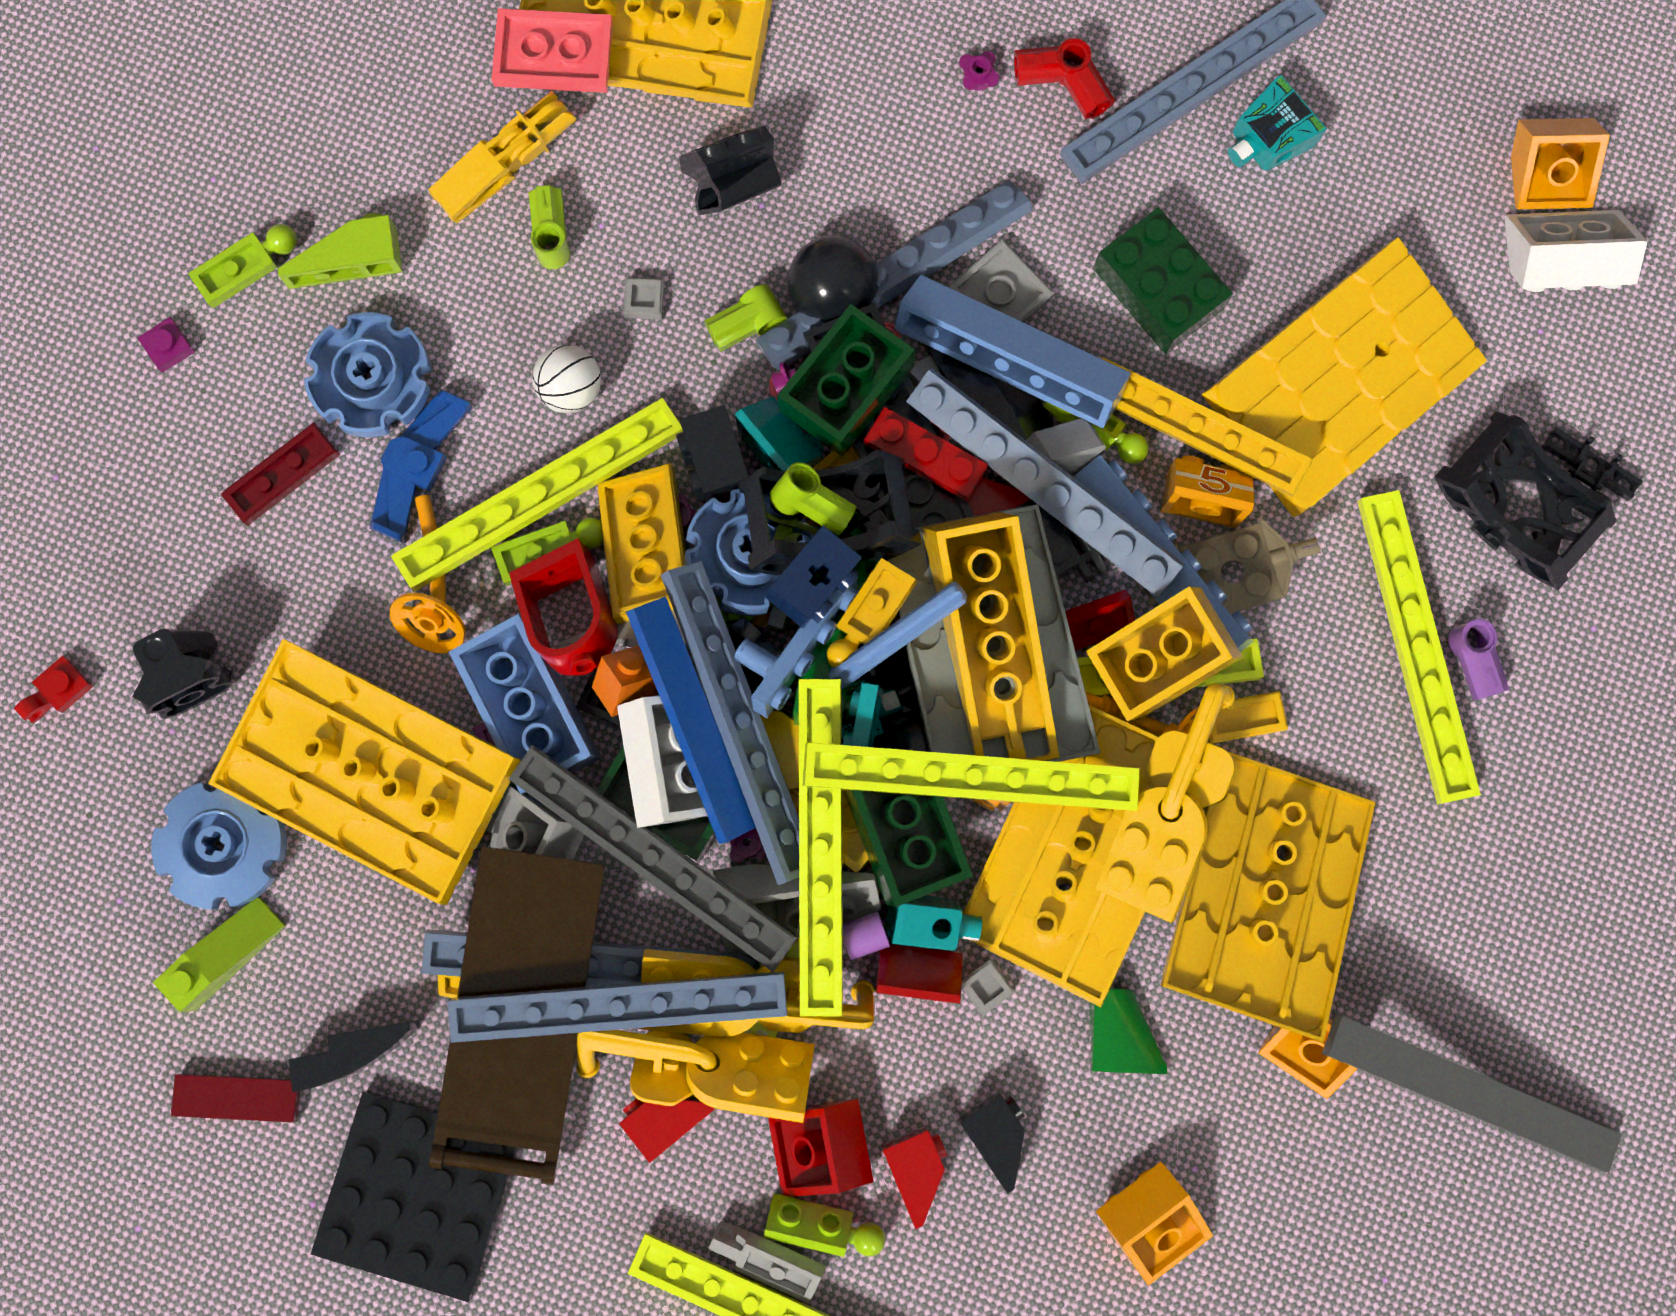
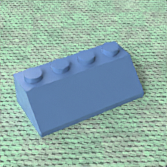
(523, 697)

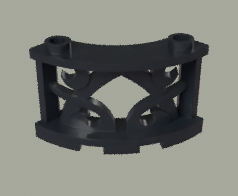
(881, 537)
(1537, 555)

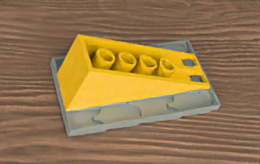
(1004, 664)

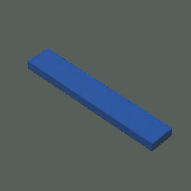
(691, 719)

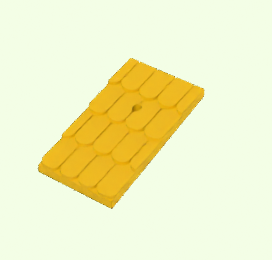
(681, 45)
(1351, 371)
(364, 772)
(1264, 928)
(1072, 934)

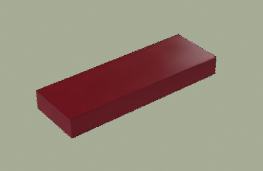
(280, 474)
(234, 1098)

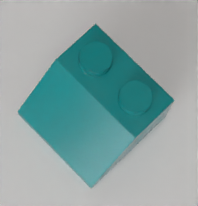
(775, 437)

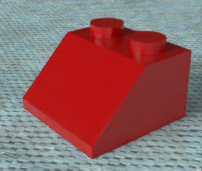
(920, 973)
(823, 1152)

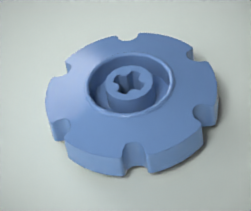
(339, 379)
(718, 537)
(198, 868)

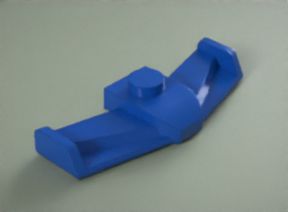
(413, 463)

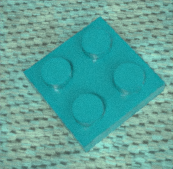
(866, 709)

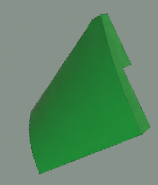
(1122, 1037)

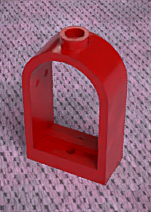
(549, 575)

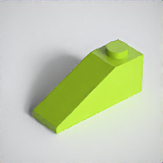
(351, 252)
(218, 956)

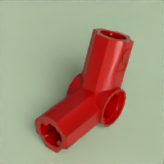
(1081, 81)

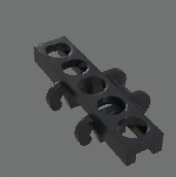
(1592, 478)

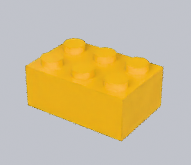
(1164, 653)

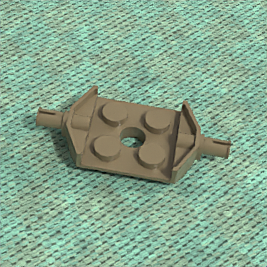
(1264, 556)

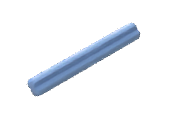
(900, 634)

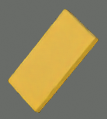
(640, 536)

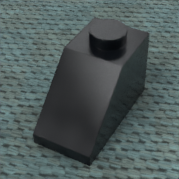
(997, 1136)

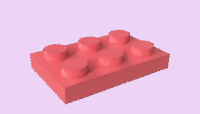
(552, 50)

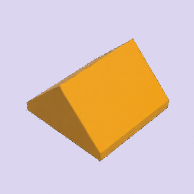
(1304, 1060)

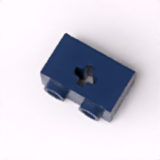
(822, 555)

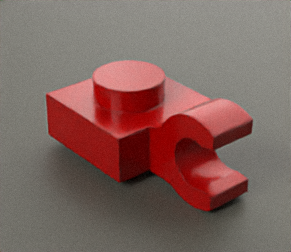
(58, 688)

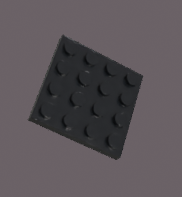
(398, 1213)

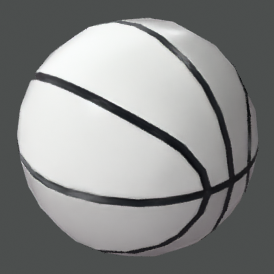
(566, 378)

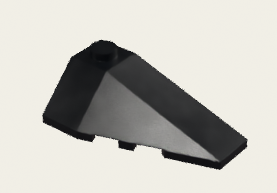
(1007, 403)

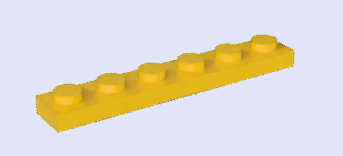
(1213, 434)

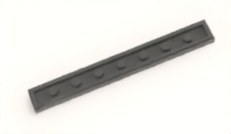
(653, 858)
(1471, 1093)

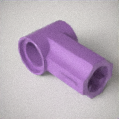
(1479, 664)
(864, 936)

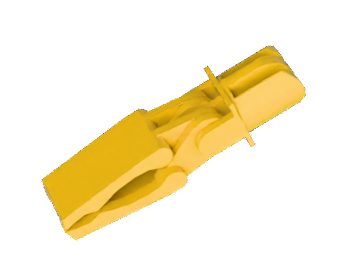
(492, 163)

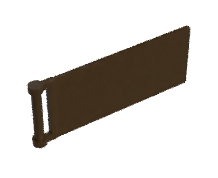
(524, 934)

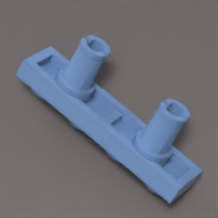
(795, 660)

